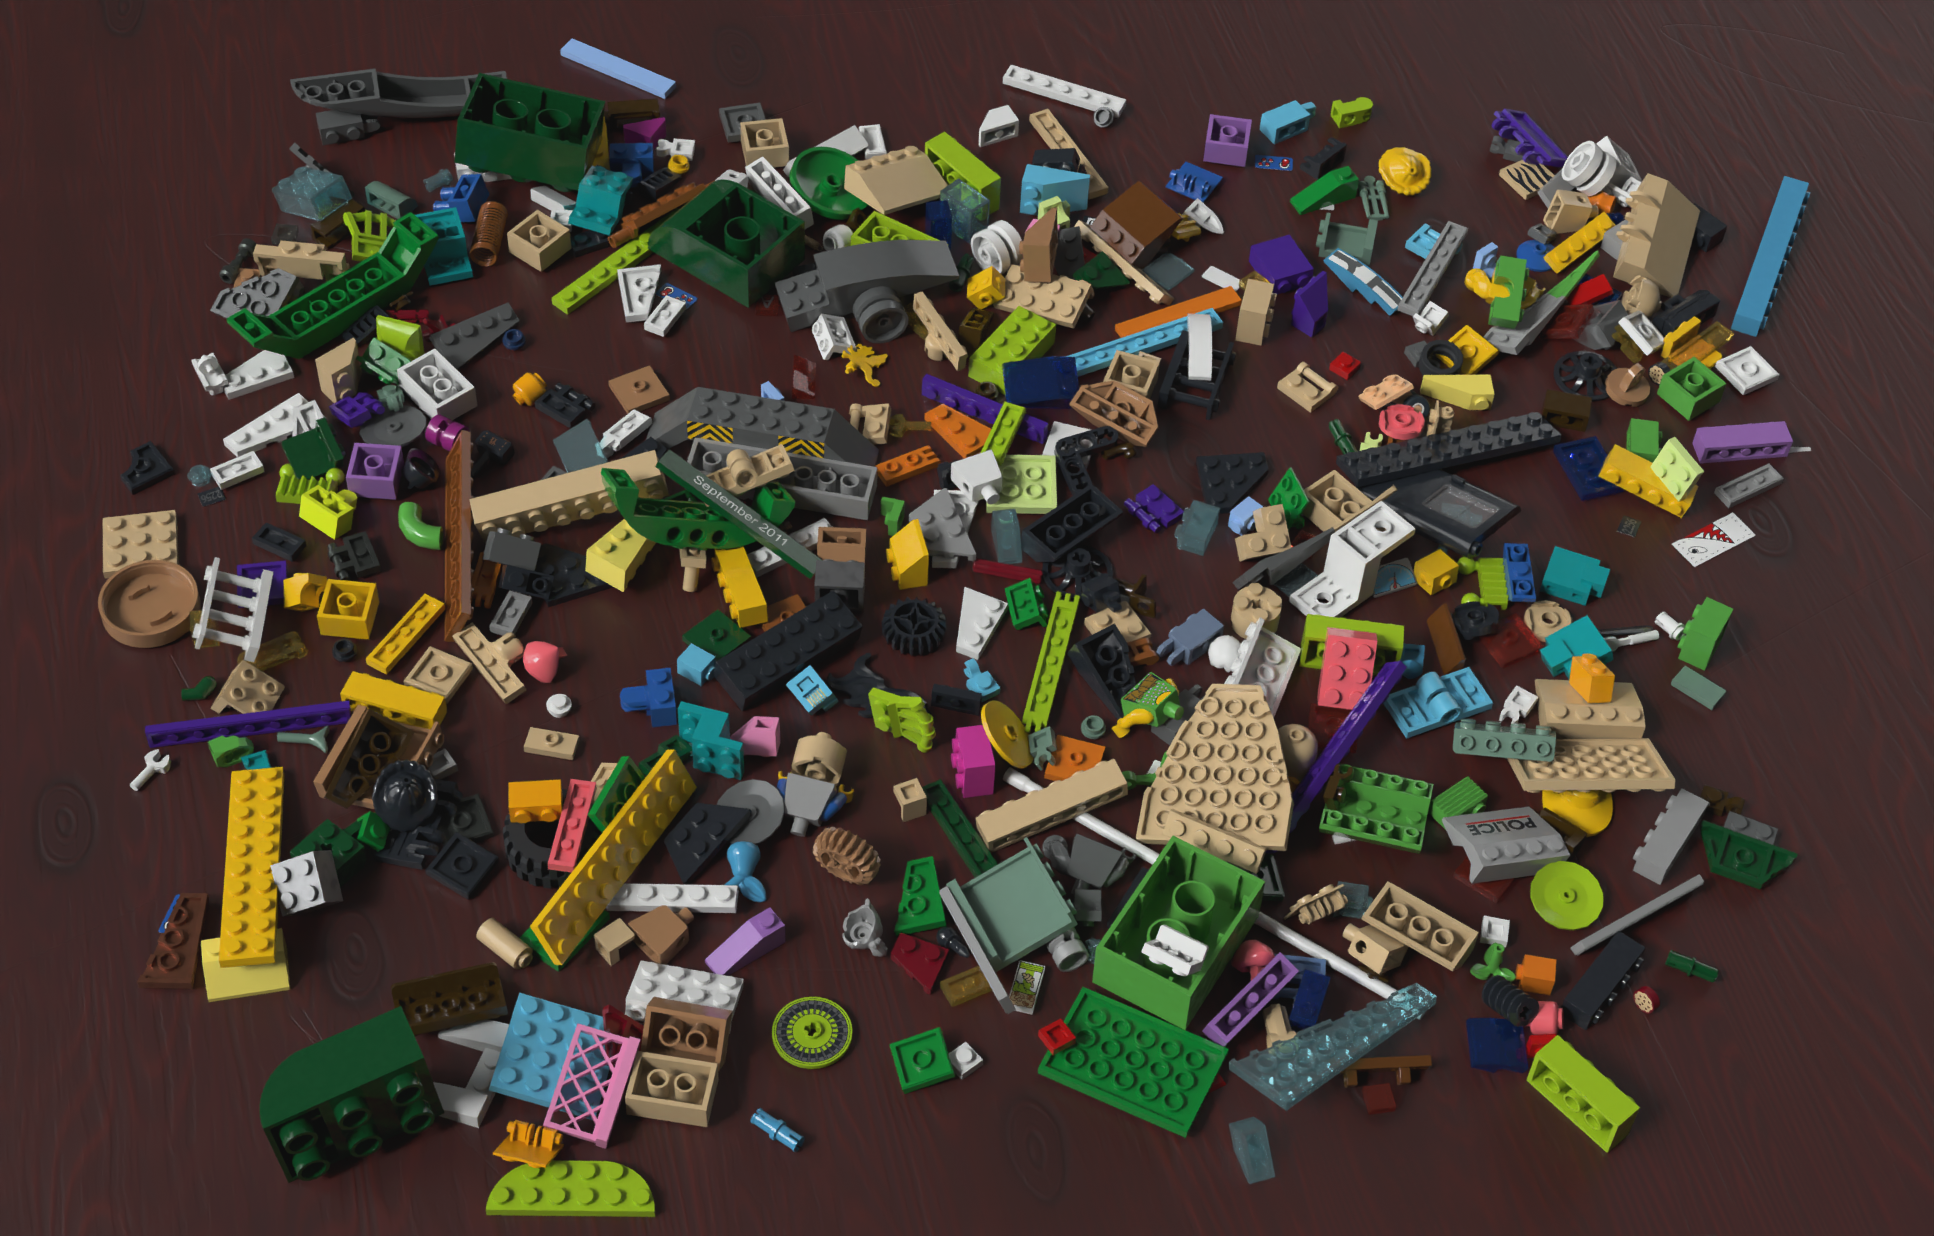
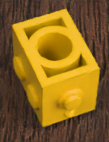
(986, 288)
(1436, 572)

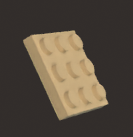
(138, 539)

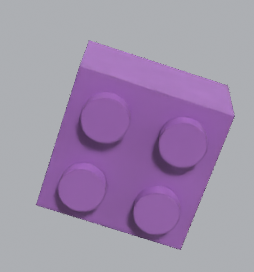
(1227, 140)
(375, 470)

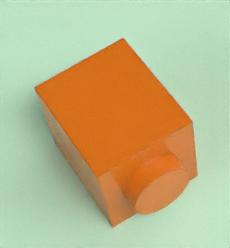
(1536, 974)

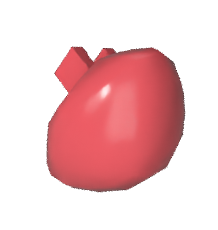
(542, 660)
(1252, 957)

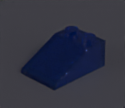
(1041, 382)

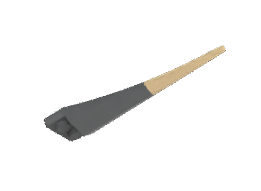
(1277, 566)

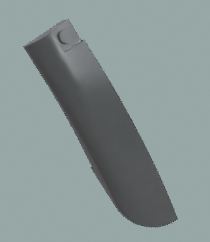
(388, 94)

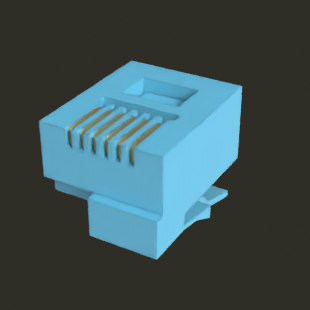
(812, 691)

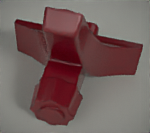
(434, 326)

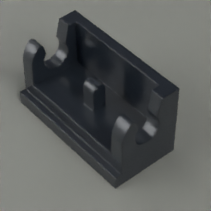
(1325, 159)

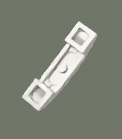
(1199, 347)

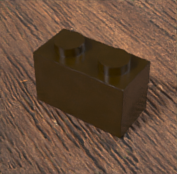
(1566, 410)

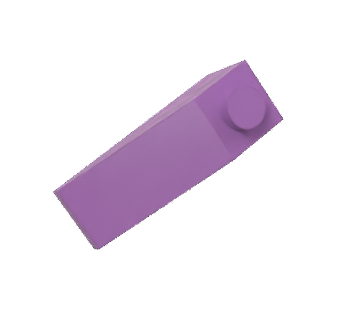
(748, 943)

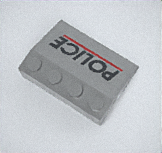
(1505, 843)

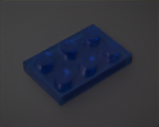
(1582, 464)

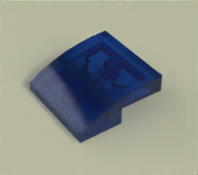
(1496, 1045)

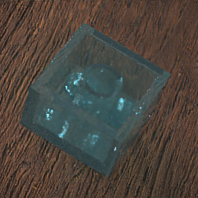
(967, 208)

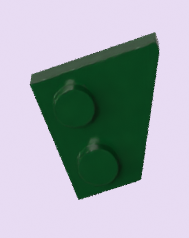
(1101, 273)

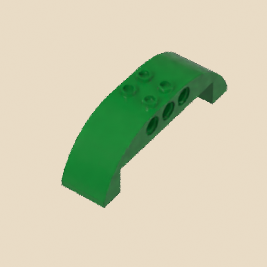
(687, 522)

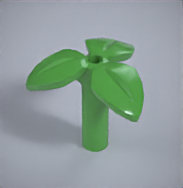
(1493, 958)

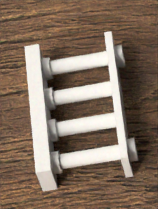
(253, 623)

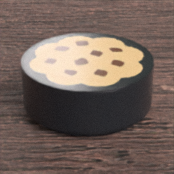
(1656, 372)

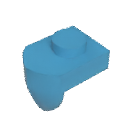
(1413, 659)

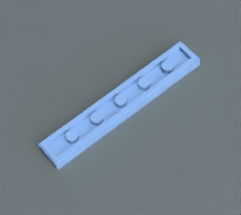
(618, 68)

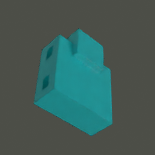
(1574, 576)
(1572, 641)

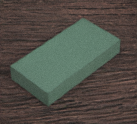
(1698, 687)

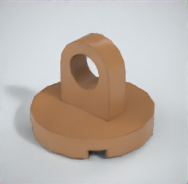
(1628, 385)

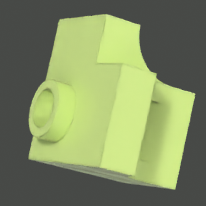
(1063, 210)

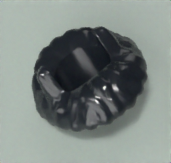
(405, 795)

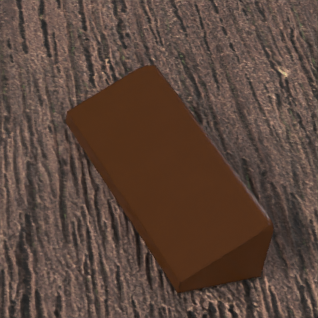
(1446, 640)

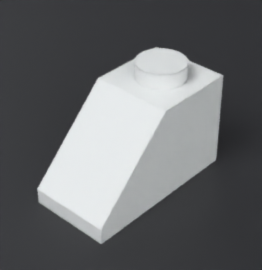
(998, 126)

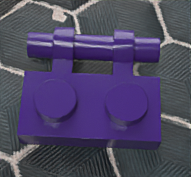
(356, 410)
(1158, 505)

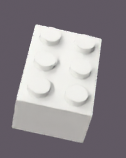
(437, 386)

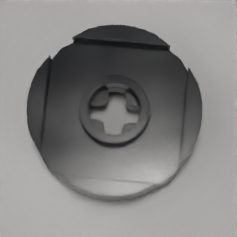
(1475, 620)

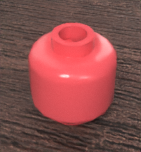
(1548, 1020)

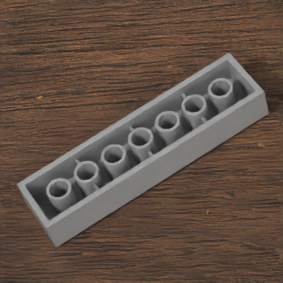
(814, 485)

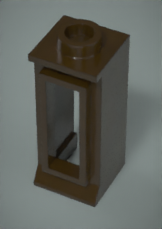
(630, 111)
(332, 228)

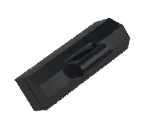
(1699, 304)

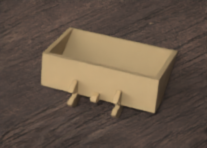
(1656, 235)

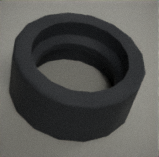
(1440, 347)

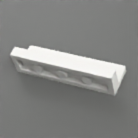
(849, 141)

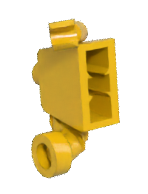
(1478, 281)

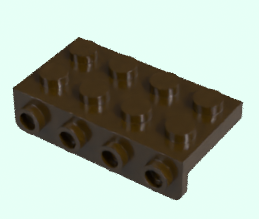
(451, 998)

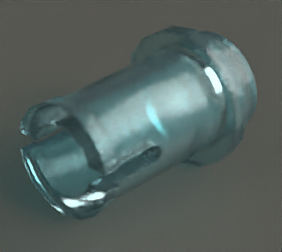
(438, 180)

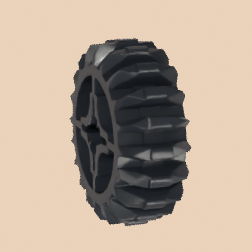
(899, 624)

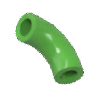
(416, 530)

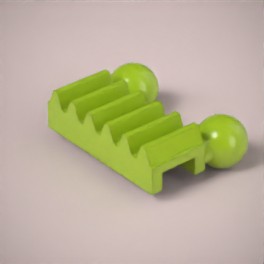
(291, 488)
(1491, 581)

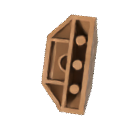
(1120, 408)

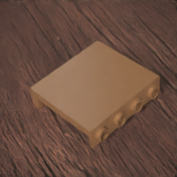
(420, 749)

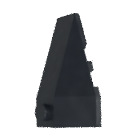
(1105, 666)

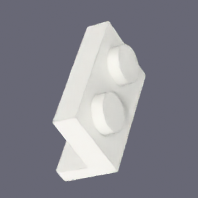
(1176, 950)

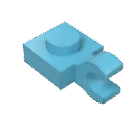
(979, 682)

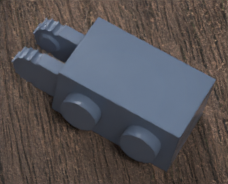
(1191, 638)

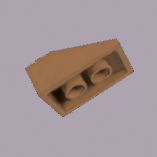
(1040, 249)

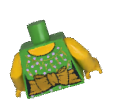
(1149, 703)

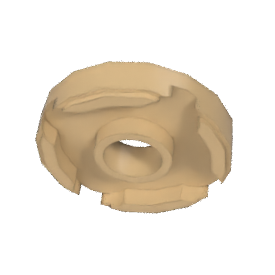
(1546, 610)

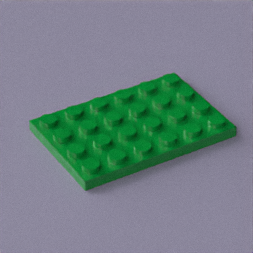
(1135, 1062)

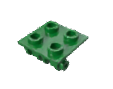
(1292, 496)

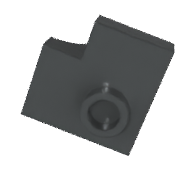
(1087, 906)

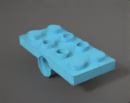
(1437, 701)

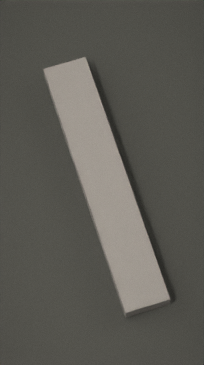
(1432, 269)
(1637, 915)
(977, 951)

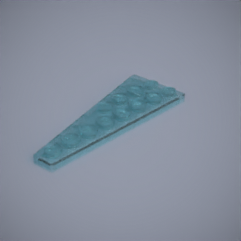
(1317, 1054)

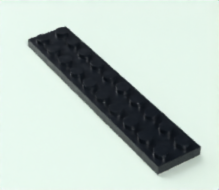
(1447, 449)

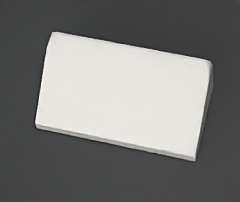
(551, 199)

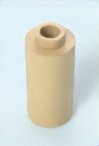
(505, 944)

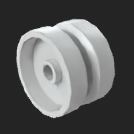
(1589, 168)
(997, 246)

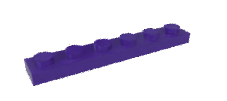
(979, 406)

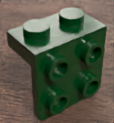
(314, 451)

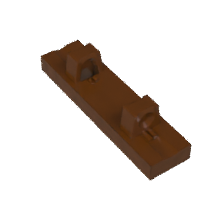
(1400, 1064)

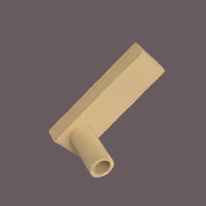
(692, 560)

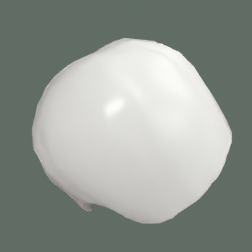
(1224, 652)

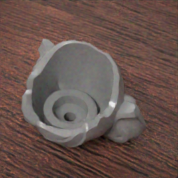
(864, 922)

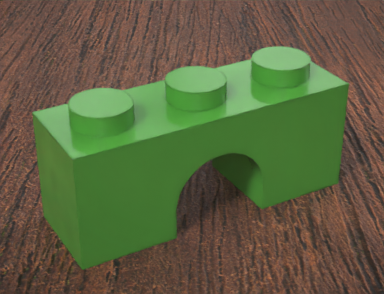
(1510, 273)

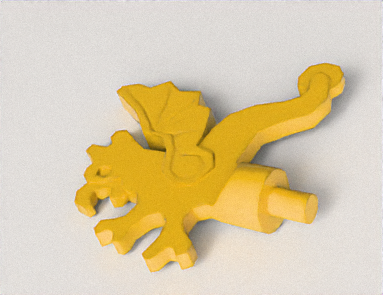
(859, 360)

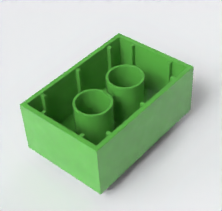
(1194, 896)

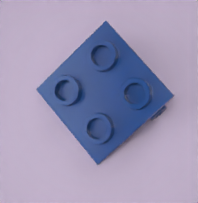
(1193, 181)

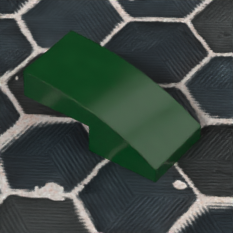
(675, 743)

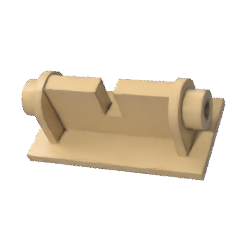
(1440, 419)

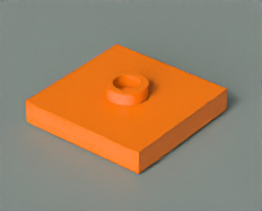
(1073, 756)

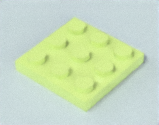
(1027, 484)

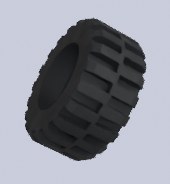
(532, 860)

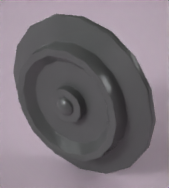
(393, 427)
(764, 805)

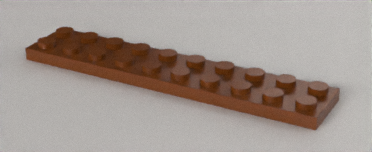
(458, 536)

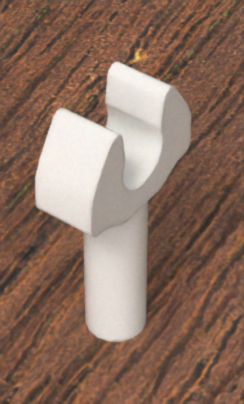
(152, 767)

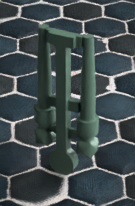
(1370, 181)

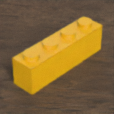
(1637, 477)
(740, 586)
(394, 700)

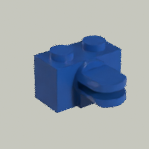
(633, 160)
(655, 698)

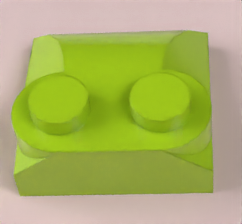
(401, 336)

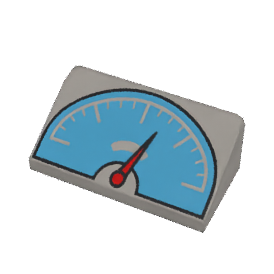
(1394, 577)

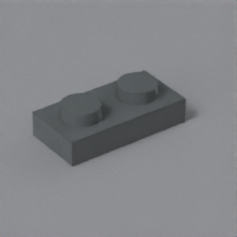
(1750, 827)

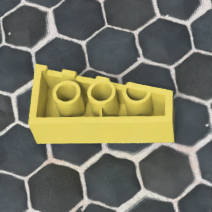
(618, 555)

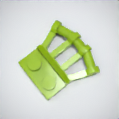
(364, 243)
(903, 717)

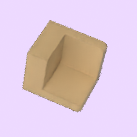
(911, 799)
(611, 939)

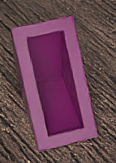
(645, 131)

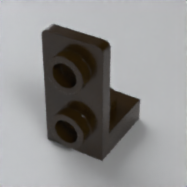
(1571, 834)

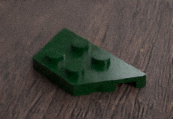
(1742, 856)

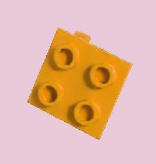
(524, 1147)

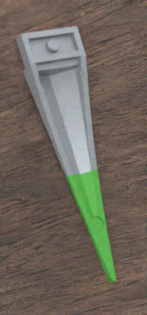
(1538, 314)

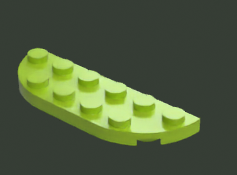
(572, 1190)

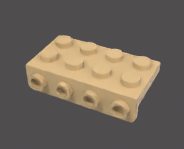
(1056, 301)

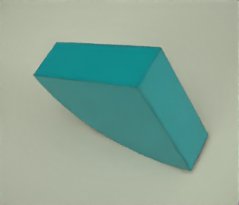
(256, 760)

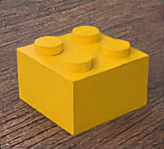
(348, 609)

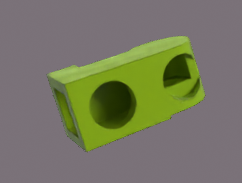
(1351, 112)

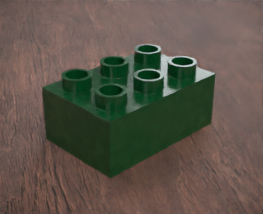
(529, 132)

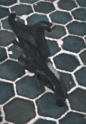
(860, 683)

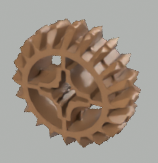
(846, 856)

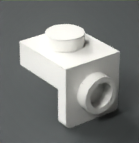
(1430, 318)

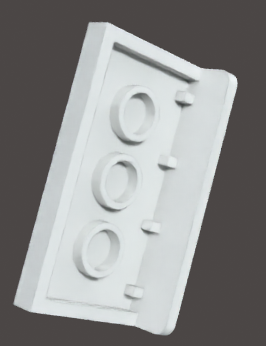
(1264, 661)
(680, 985)

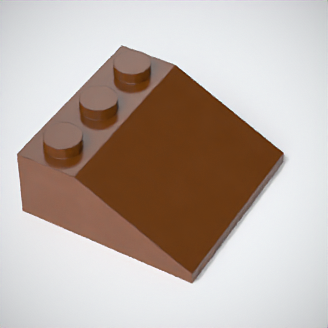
(1136, 224)

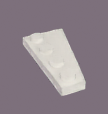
(269, 427)

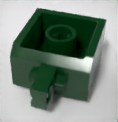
(347, 851)

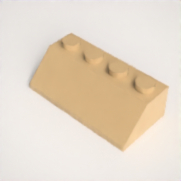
(1421, 927)

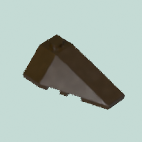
(370, 750)

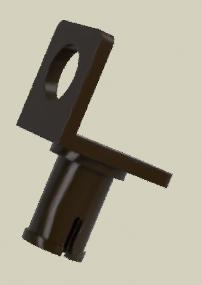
(1136, 594)

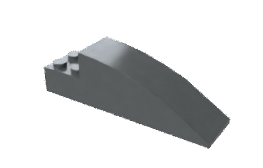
(853, 269)

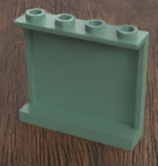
(1014, 907)

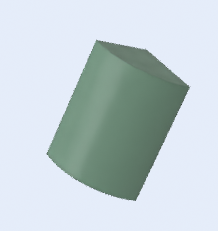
(389, 199)

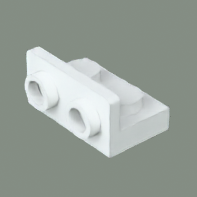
(832, 335)

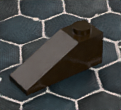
(974, 329)

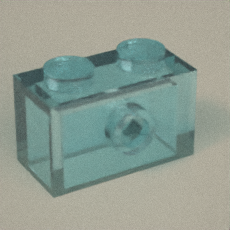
(1197, 527)

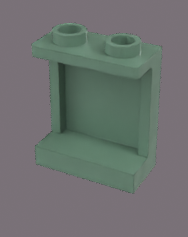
(1351, 239)

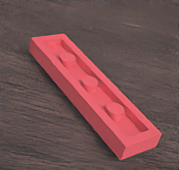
(572, 825)

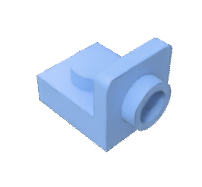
(1486, 259)

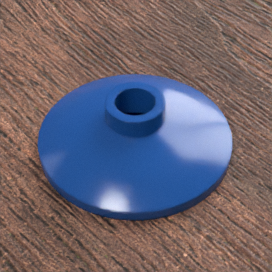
(1534, 252)

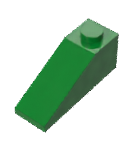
(1328, 190)

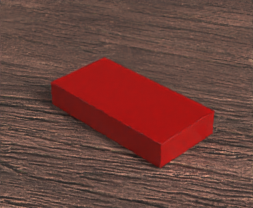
(1590, 291)

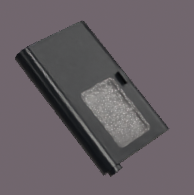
(1446, 509)

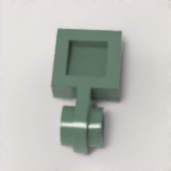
(392, 397)

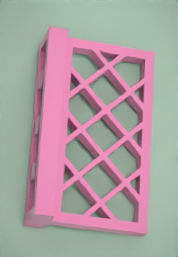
(614, 1093)

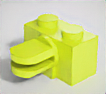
(328, 511)

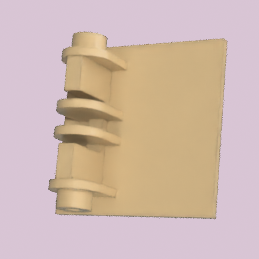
(1315, 907)

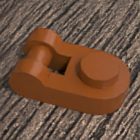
(1147, 656)

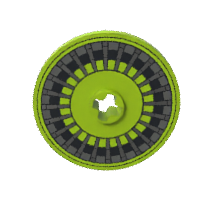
(828, 1042)

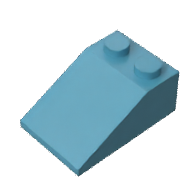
(1045, 183)

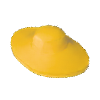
(1586, 810)

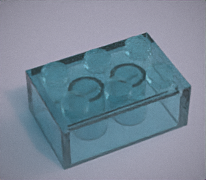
(311, 193)

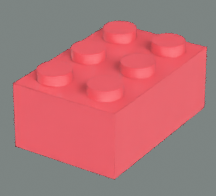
(1346, 667)

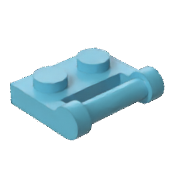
(1423, 241)

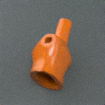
(1604, 201)

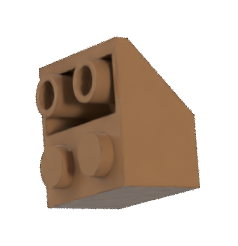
(841, 544)

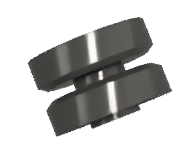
(880, 314)

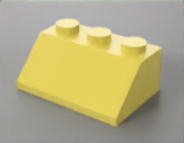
(244, 980)

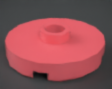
(1401, 422)

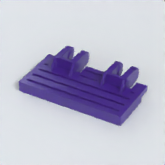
(1535, 144)

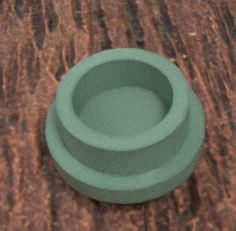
(1093, 727)

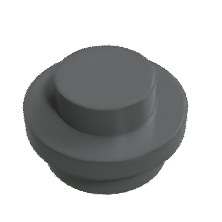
(1103, 117)

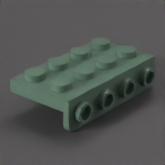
(1504, 741)

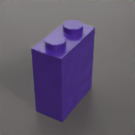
(1281, 264)

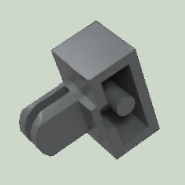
(511, 550)

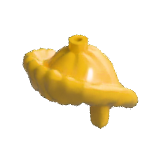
(1405, 170)

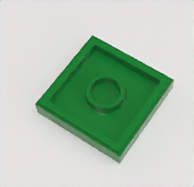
(922, 1060)

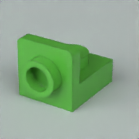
(894, 512)

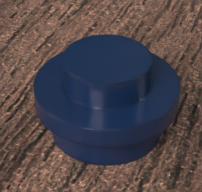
(513, 339)

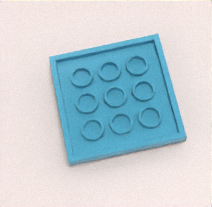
(537, 1051)

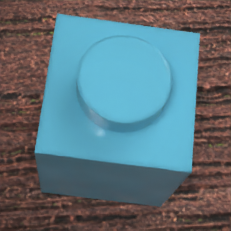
(696, 665)

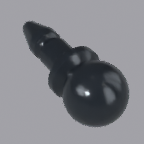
(949, 939)

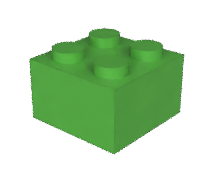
(1691, 388)
(1704, 633)

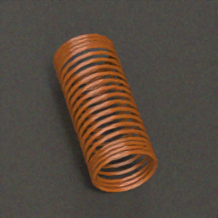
(479, 229)

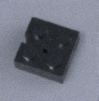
(1062, 159)

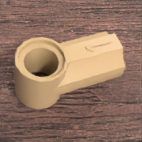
(1277, 1024)

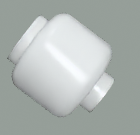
(837, 237)

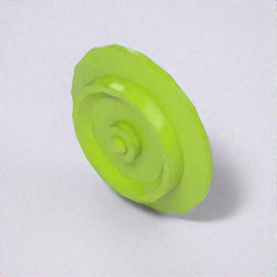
(1566, 895)

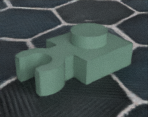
(1041, 746)

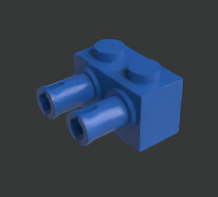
(465, 196)

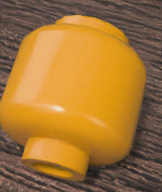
(529, 389)

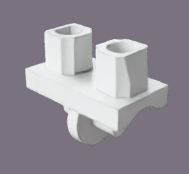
(210, 373)

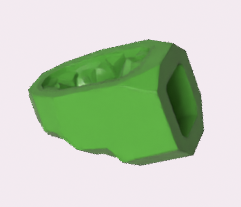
(230, 749)

